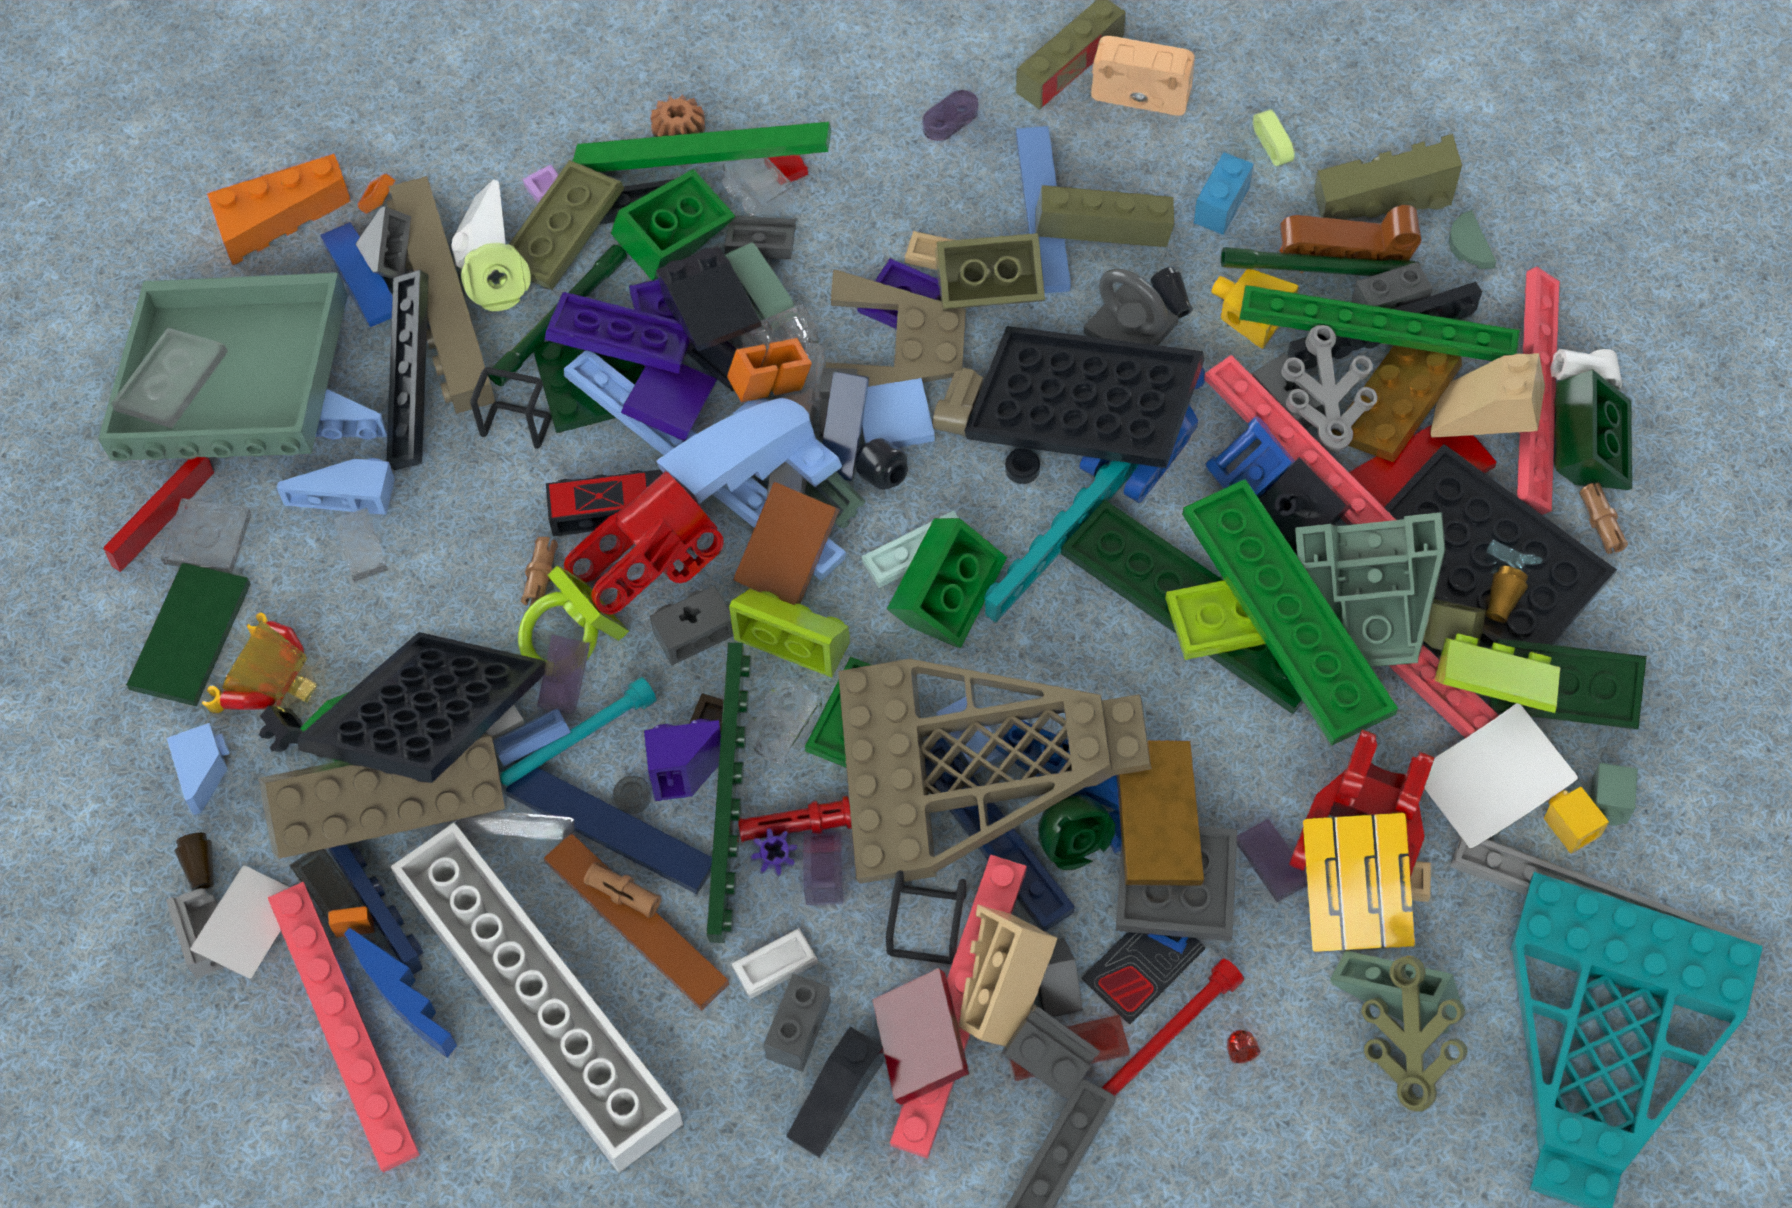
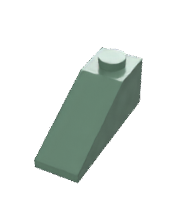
(1370, 978)

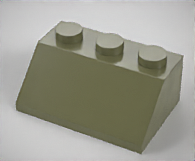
(989, 271)

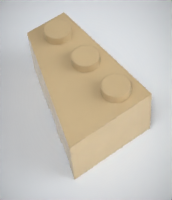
(1005, 975)

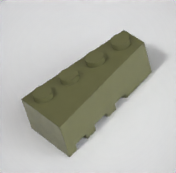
(1413, 178)

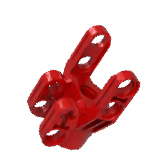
(662, 527)
(1372, 791)

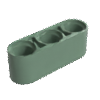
(759, 281)

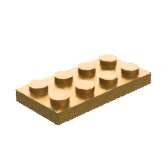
(1406, 390)

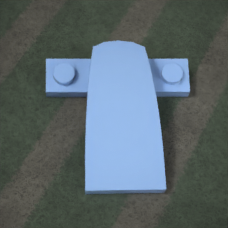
(750, 443)

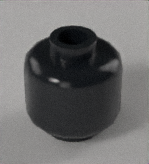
(881, 464)

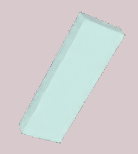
(894, 558)

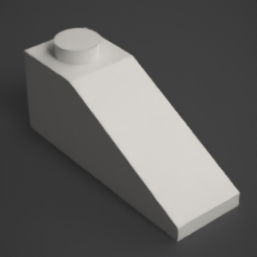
(480, 224)

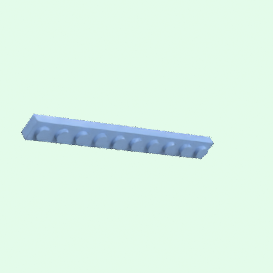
(611, 391)

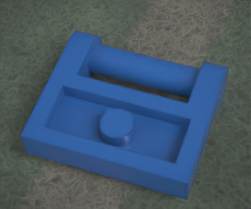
(1260, 468)

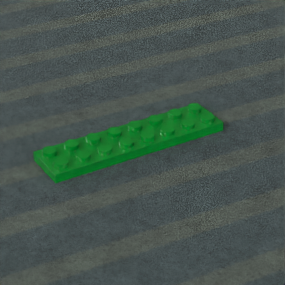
(1289, 612)

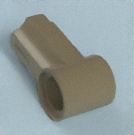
(955, 410)

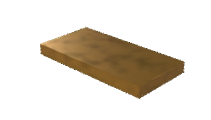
(1161, 819)

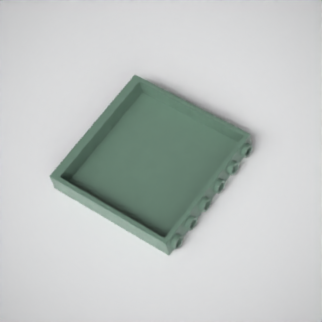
(264, 389)

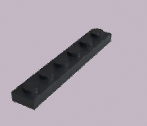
(1449, 304)
(407, 370)

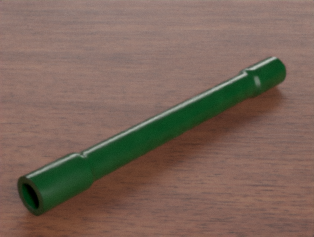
(1250, 259)
(602, 269)

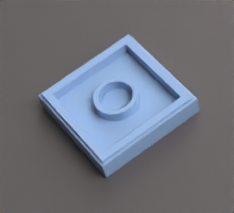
(898, 414)

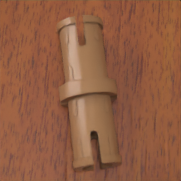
(1603, 518)
(539, 569)
(622, 889)

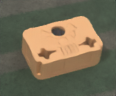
(1142, 75)

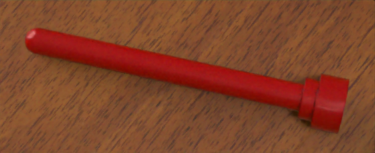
(1224, 978)

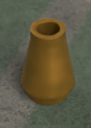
(1506, 591)

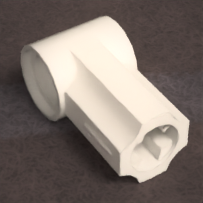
(1571, 363)

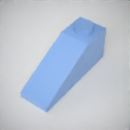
(342, 487)

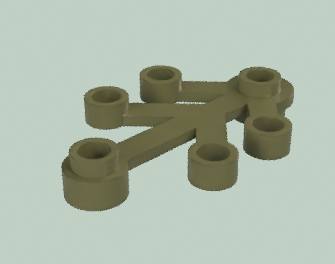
(1412, 1039)

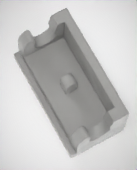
(189, 917)

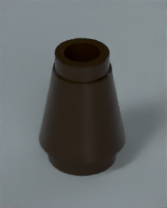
(196, 859)

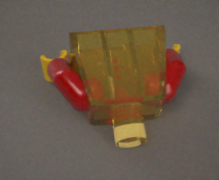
(264, 671)

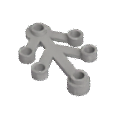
(1327, 391)

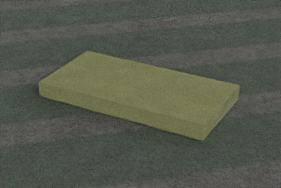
(564, 221)

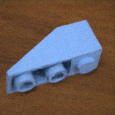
(347, 418)

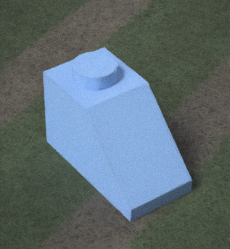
(199, 763)

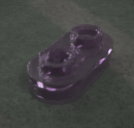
(948, 117)

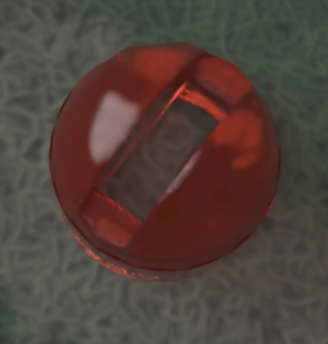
(1242, 1046)

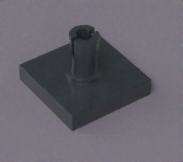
(1302, 500)

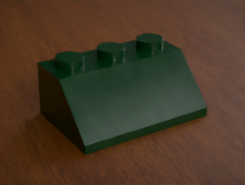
(1593, 432)

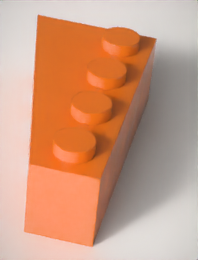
(276, 204)

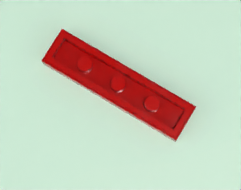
(157, 512)

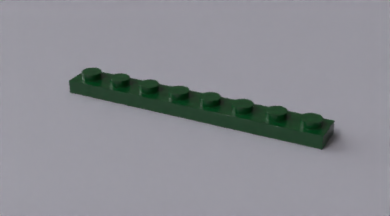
(727, 806)

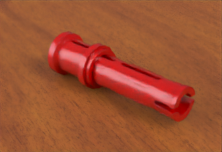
(815, 818)

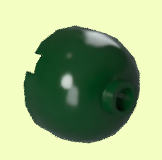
(1074, 831)

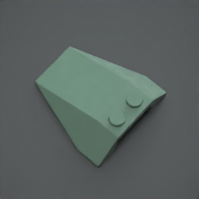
(1378, 580)

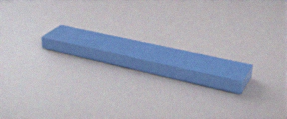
(1038, 170)

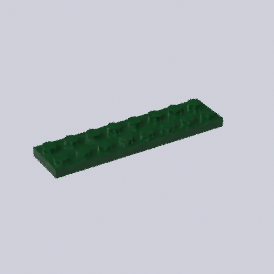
(1145, 568)

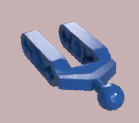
(1145, 476)

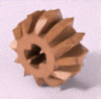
(677, 117)

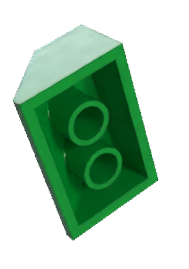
(947, 581)

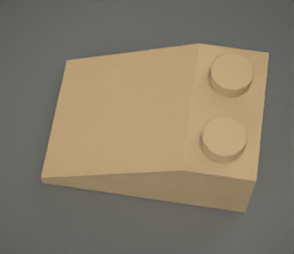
(1493, 399)

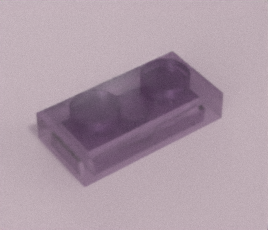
(563, 674)
(1271, 860)

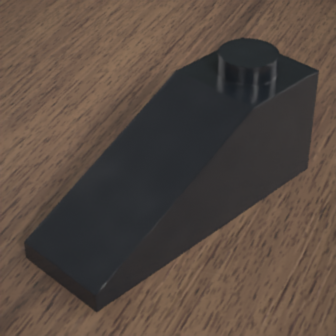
(836, 1091)

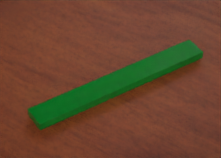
(705, 147)
(1379, 324)

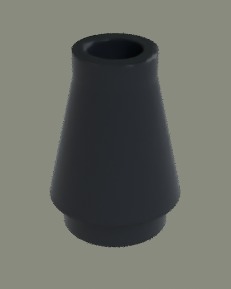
(1172, 291)

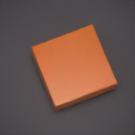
(375, 193)
(356, 918)

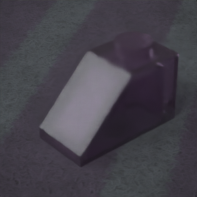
(823, 868)

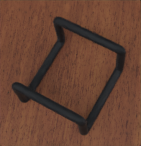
(529, 411)
(900, 887)

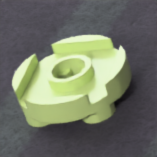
(510, 287)

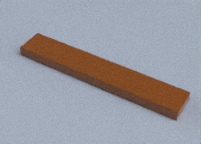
(650, 936)

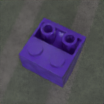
(681, 757)

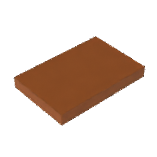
(786, 544)

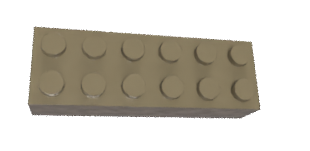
(357, 803)

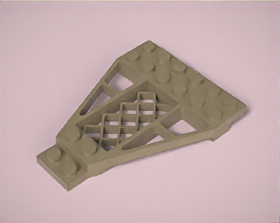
(889, 769)

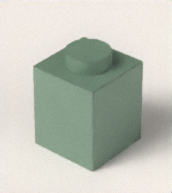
(1615, 792)

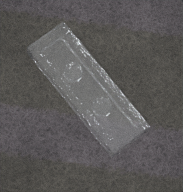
(518, 825)

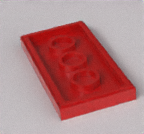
(1386, 478)

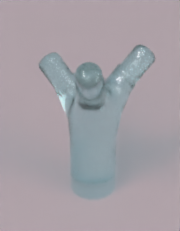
(1512, 557)

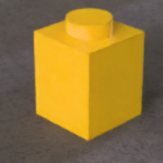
(1575, 819)

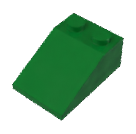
(670, 222)

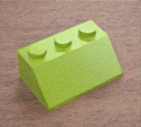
(789, 631)
(1499, 673)

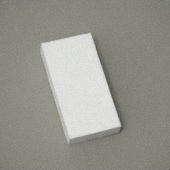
(774, 963)

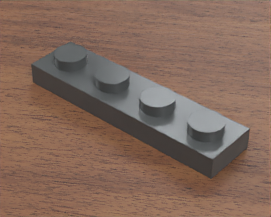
(1063, 1147)

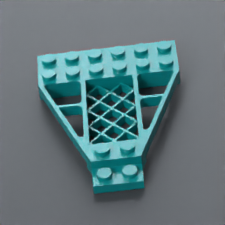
(1638, 951)

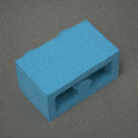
(1223, 193)

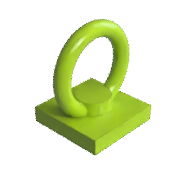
(578, 603)

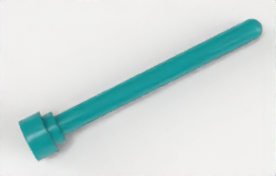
(637, 696)

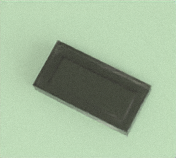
(325, 882)

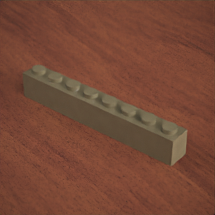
(447, 313)

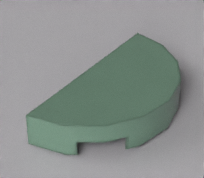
(1469, 242)

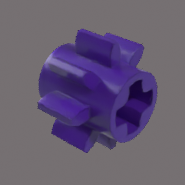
(777, 862)

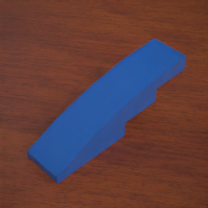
(365, 287)
(394, 984)

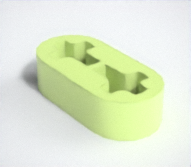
(1273, 137)

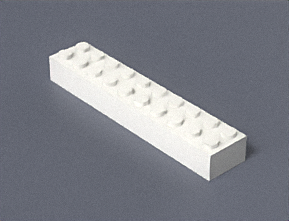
(538, 997)

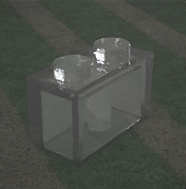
(758, 186)

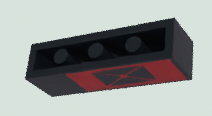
(588, 502)

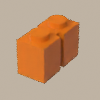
(781, 372)

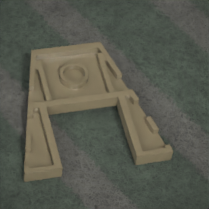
(926, 335)

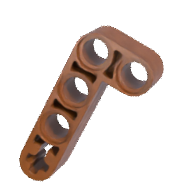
(1392, 239)

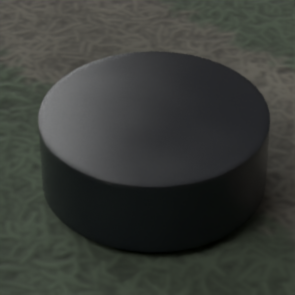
(1022, 466)

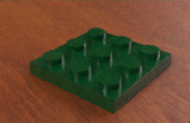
(568, 403)

